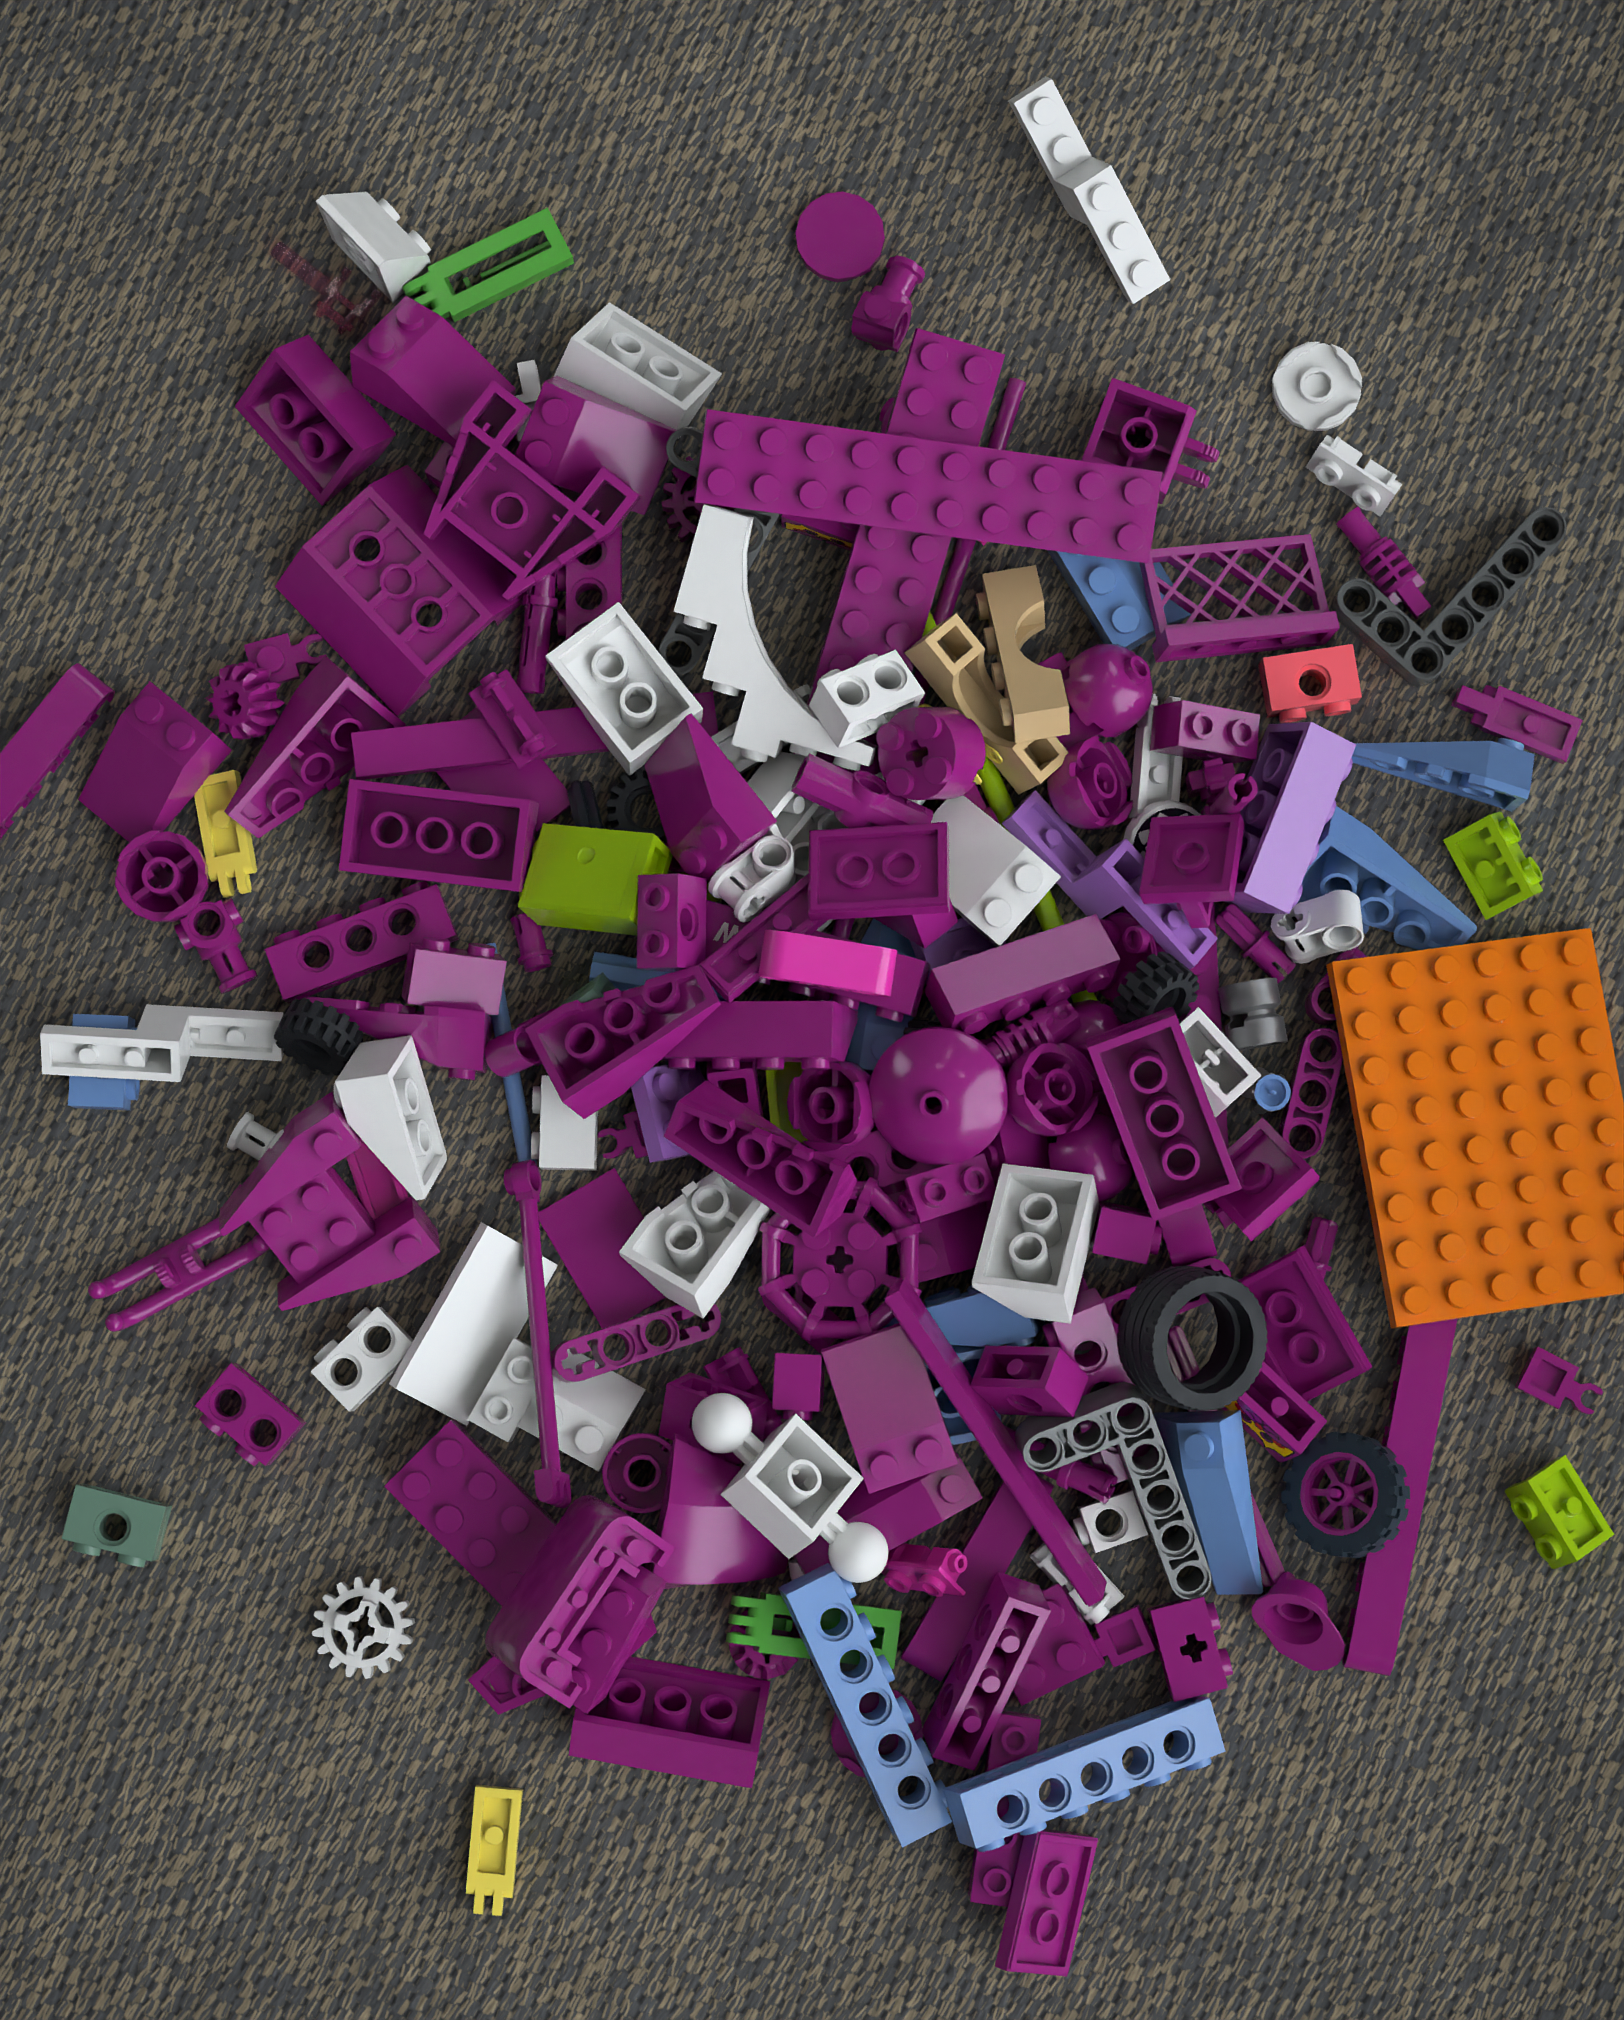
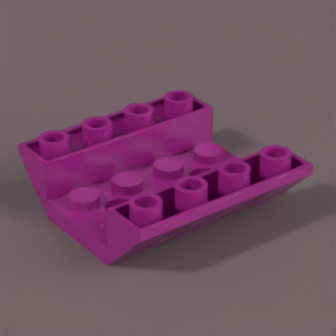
(373, 605)

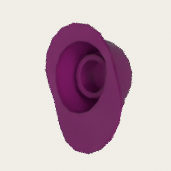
(1298, 1623)

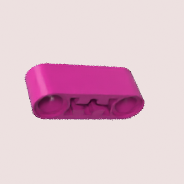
(827, 963)

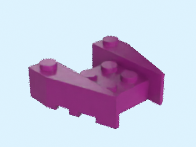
(514, 508)
(317, 1220)

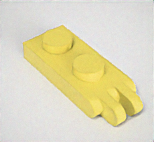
(225, 842)
(493, 1845)

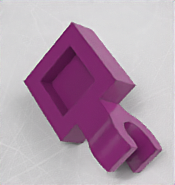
(1209, 779)

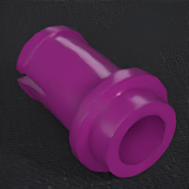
(531, 944)

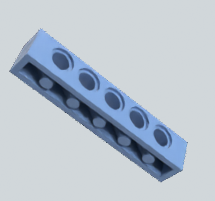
(976, 1799)
(906, 1816)

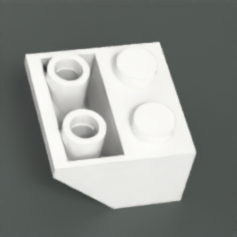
(1218, 1062)

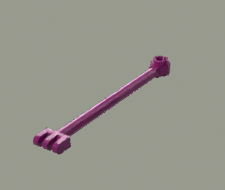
(550, 1482)

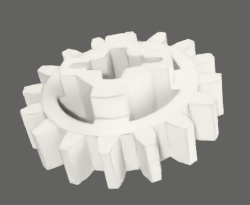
(342, 1621)

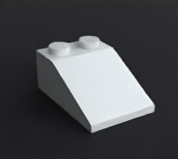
(375, 240)
(623, 686)
(990, 871)
(392, 1111)

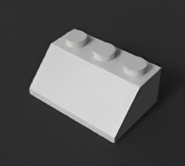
(637, 368)
(1037, 1241)

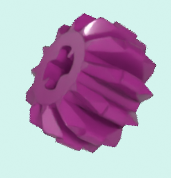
(244, 700)

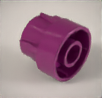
(617, 1467)

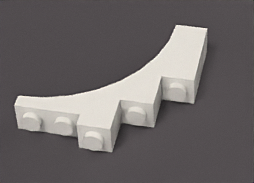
(717, 593)

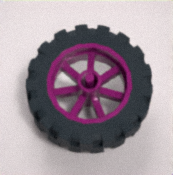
(1303, 1491)

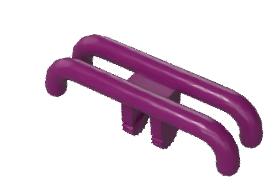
(178, 1270)

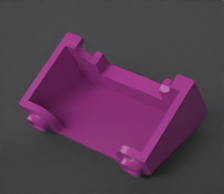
(563, 1590)

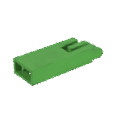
(441, 295)
(762, 1621)

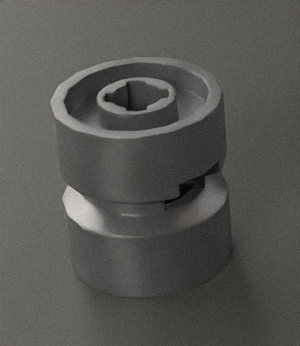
(1253, 1014)

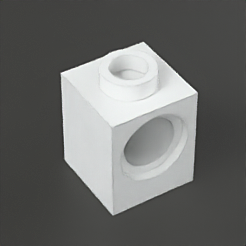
(1130, 1527)

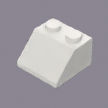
(588, 1413)

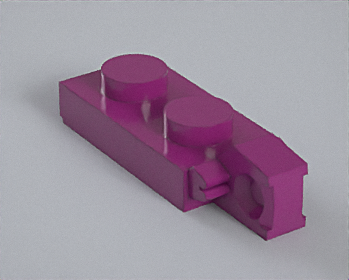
(1520, 719)

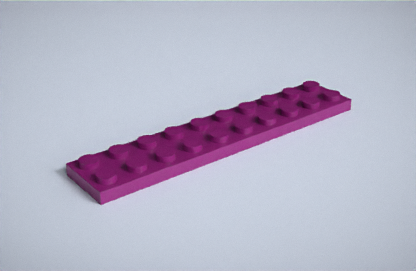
(927, 486)
(894, 571)

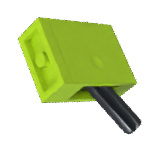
(589, 873)

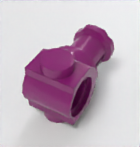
(885, 311)
(218, 945)

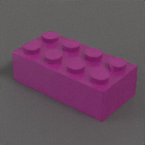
(438, 835)
(1163, 1113)
(473, 1509)

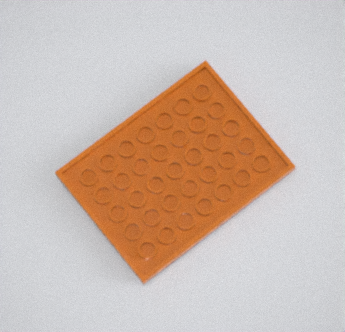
(1486, 1123)

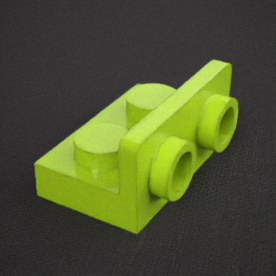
(1494, 864)
(1559, 1513)

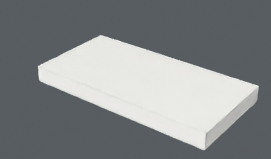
(469, 1326)

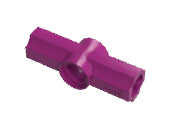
(855, 798)

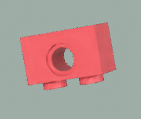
(1333, 668)

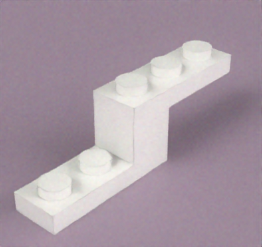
(1089, 190)
(160, 1043)

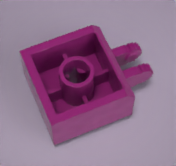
(1164, 431)

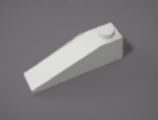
(696, 1241)

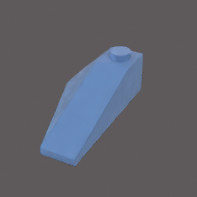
(1215, 1483)

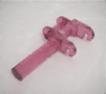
(325, 286)

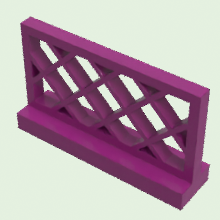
(1244, 634)

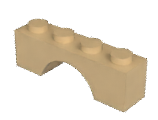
(956, 670)
(1034, 694)

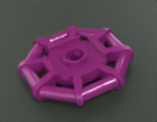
(858, 1280)

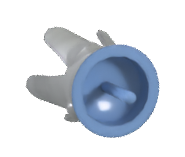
(1270, 1092)

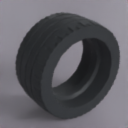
(1238, 1345)

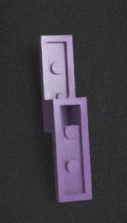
(1104, 881)

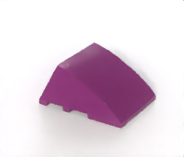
(708, 1533)

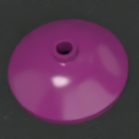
(943, 1066)

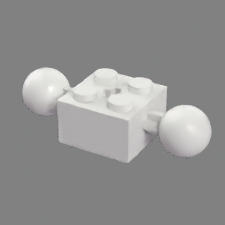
(791, 1486)

